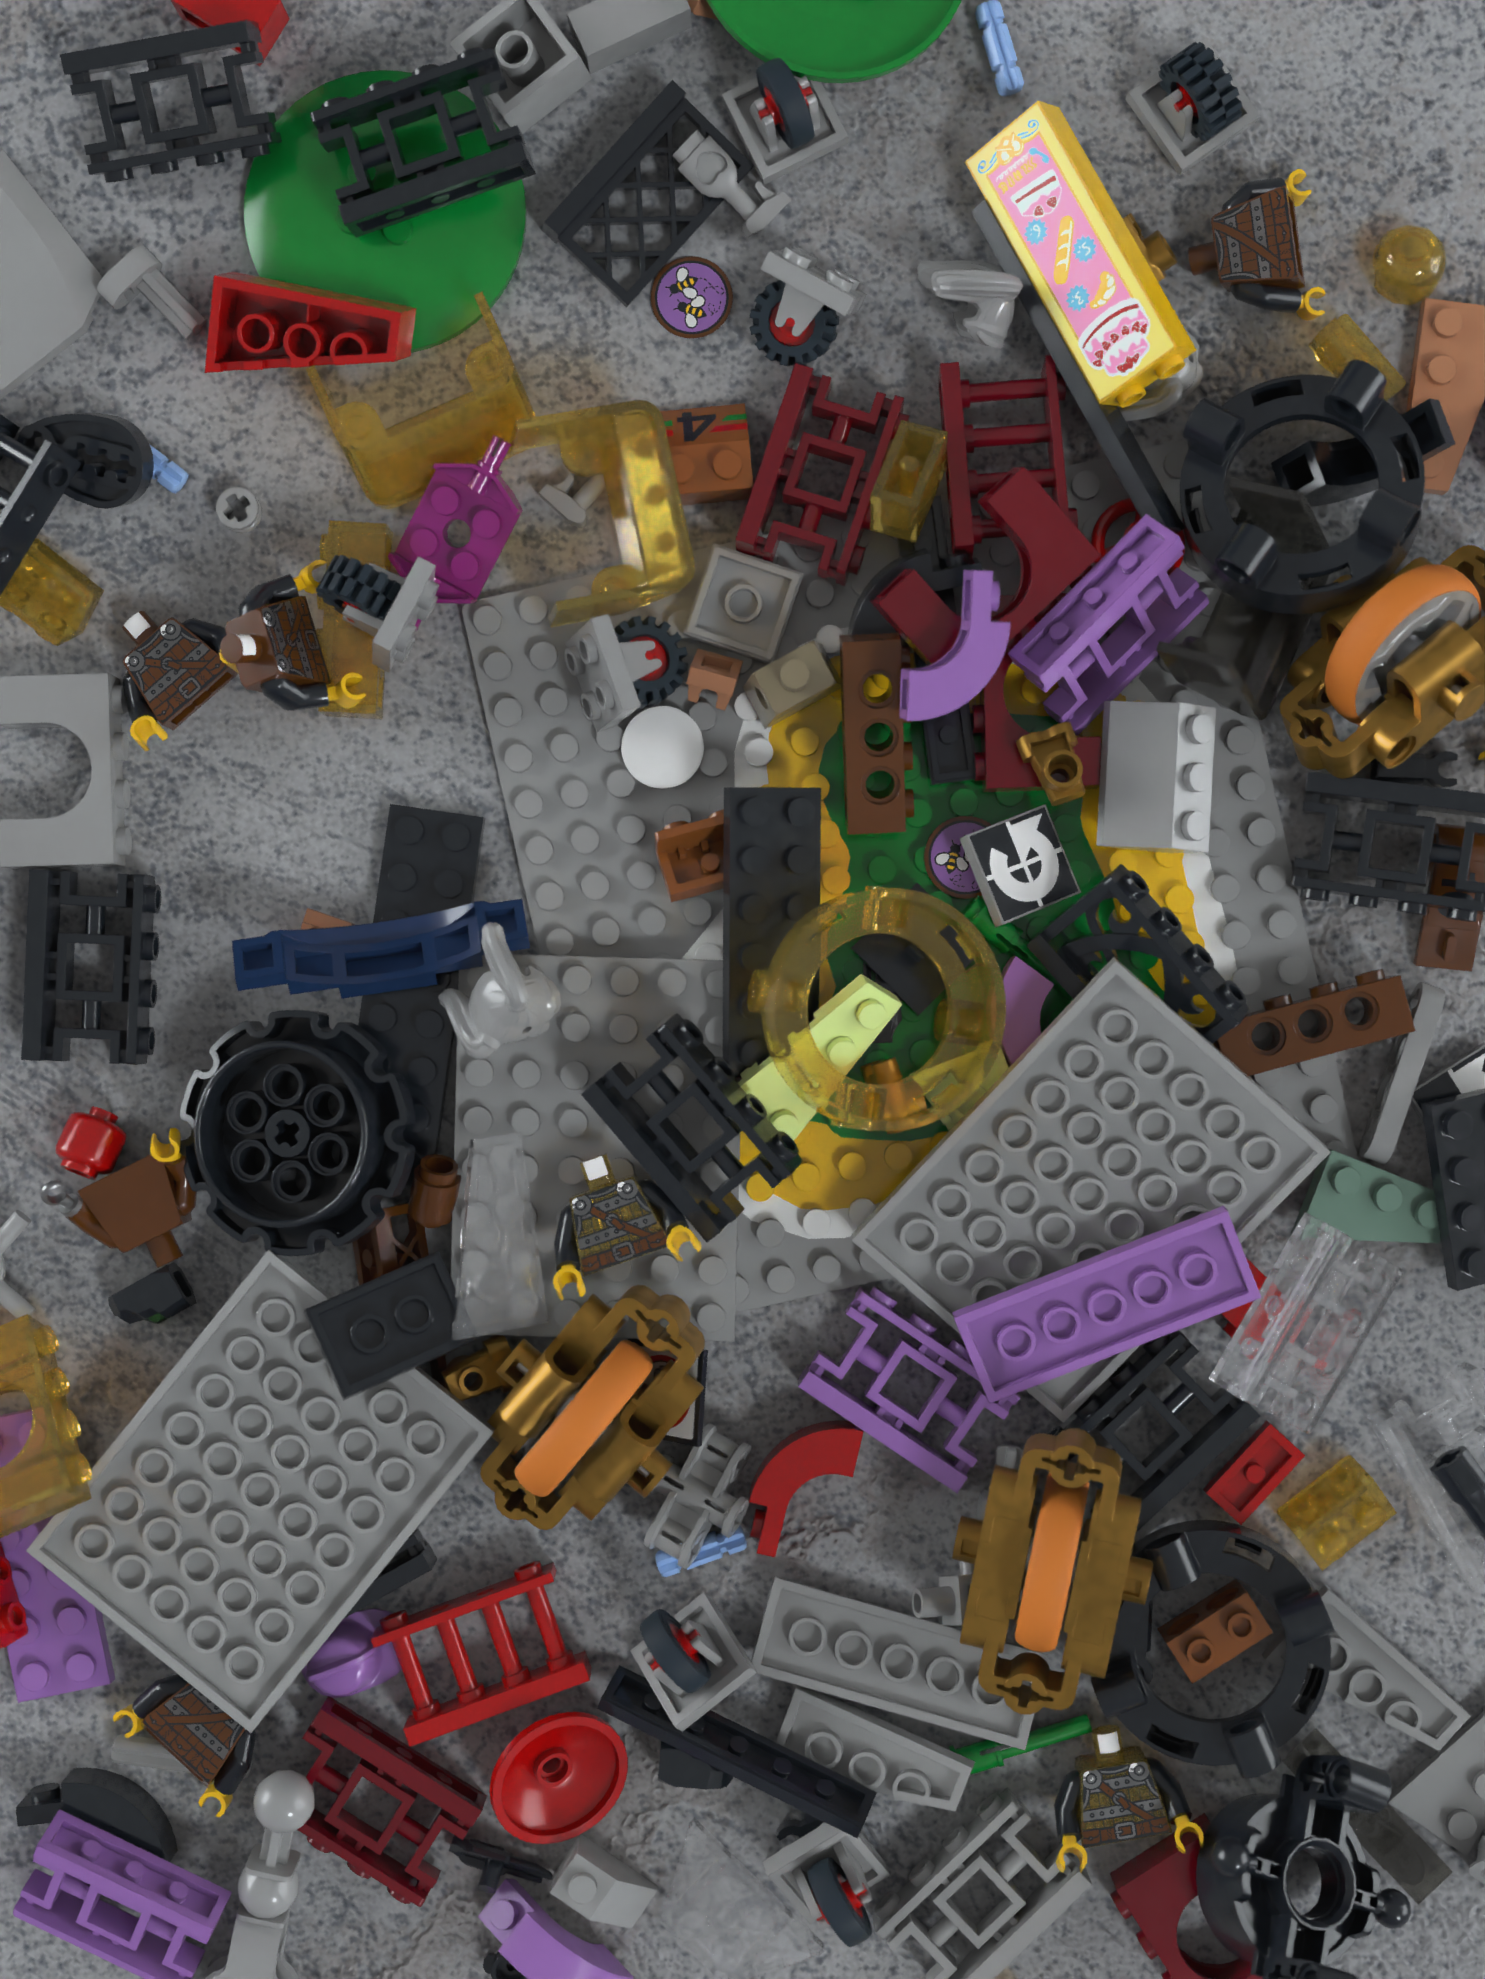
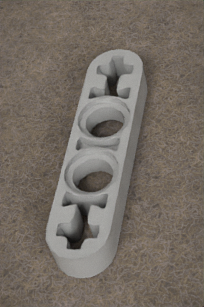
(1402, 1075)

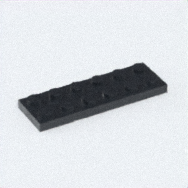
(767, 889)

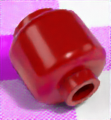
(90, 1143)

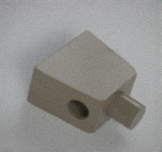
(791, 683)

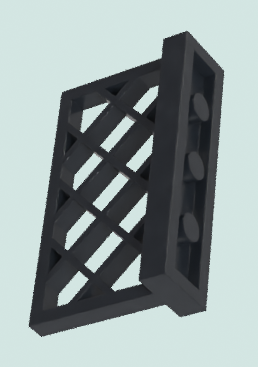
(609, 176)

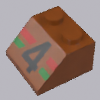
(710, 453)

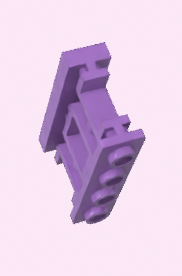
(1126, 582)
(888, 1418)
(98, 1863)

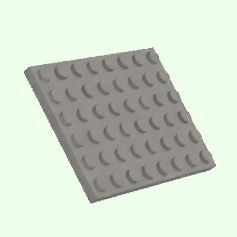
(537, 1091)
(1082, 1147)
(256, 1498)

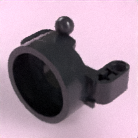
(1248, 1860)

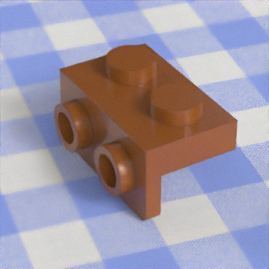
(692, 856)

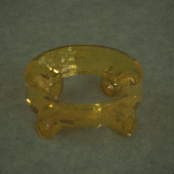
(966, 1023)

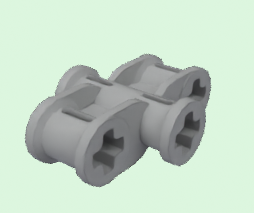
(689, 1511)

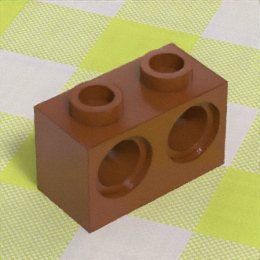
(1215, 1630)

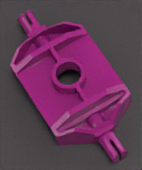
(482, 501)

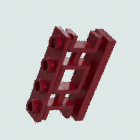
(787, 466)
(401, 1774)

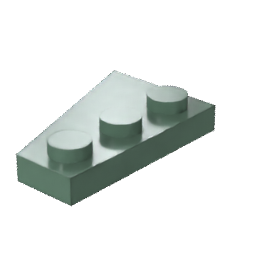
(1370, 1202)

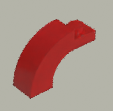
(803, 1455)

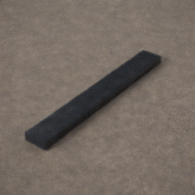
(1104, 420)

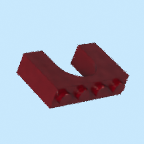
(1050, 555)
(1000, 761)
(1155, 1892)

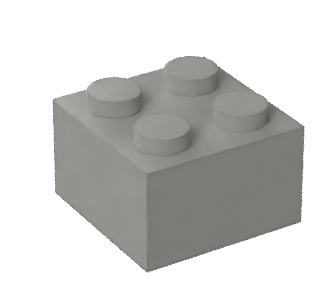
(534, 58)

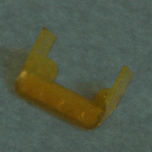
(634, 455)
(398, 461)

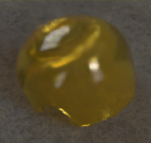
(1408, 264)

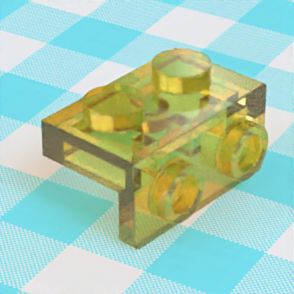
(1345, 341)
(51, 595)
(1336, 1511)

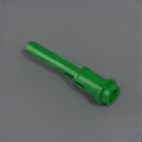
(1007, 938)
(988, 1753)

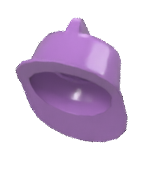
(348, 1660)

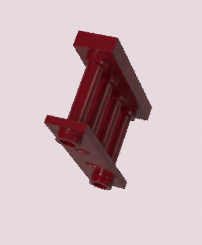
(962, 439)

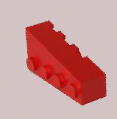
(286, 324)

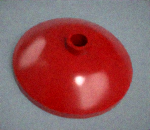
(571, 1791)

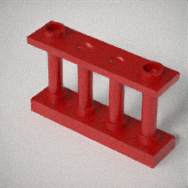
(474, 1700)

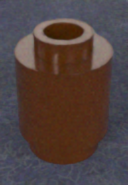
(434, 1191)

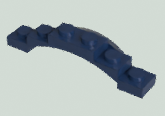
(377, 954)

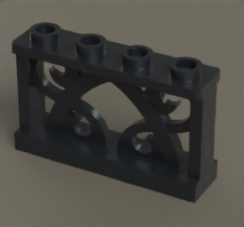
(1071, 959)

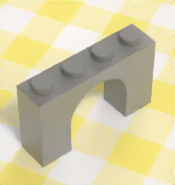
(619, 28)
(95, 828)

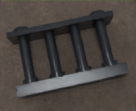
(33, 498)

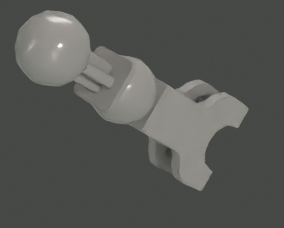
(268, 1883)

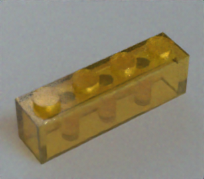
(342, 644)

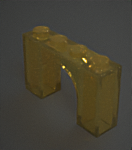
(49, 1469)

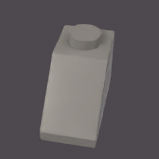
(601, 1885)

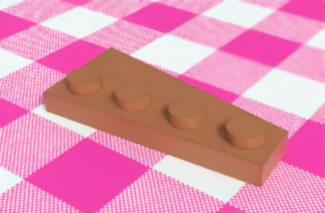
(1452, 370)

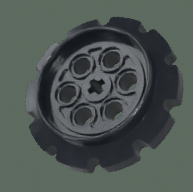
(224, 1138)

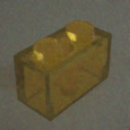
(908, 481)

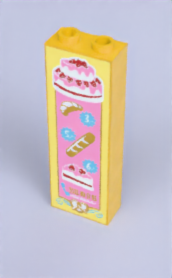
(1080, 256)

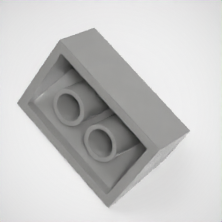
(1156, 776)

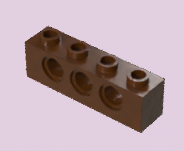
(867, 809)
(1384, 1017)

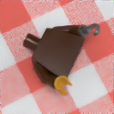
(134, 1203)

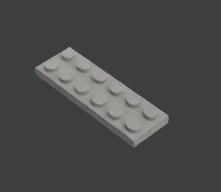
(883, 1661)

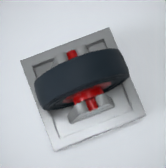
(783, 120)
(691, 1659)
(830, 1879)

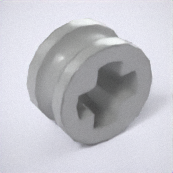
(224, 509)

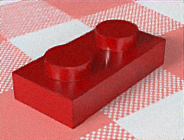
(1253, 1472)

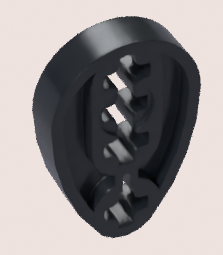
(99, 436)

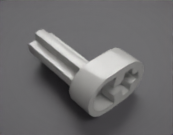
(141, 273)

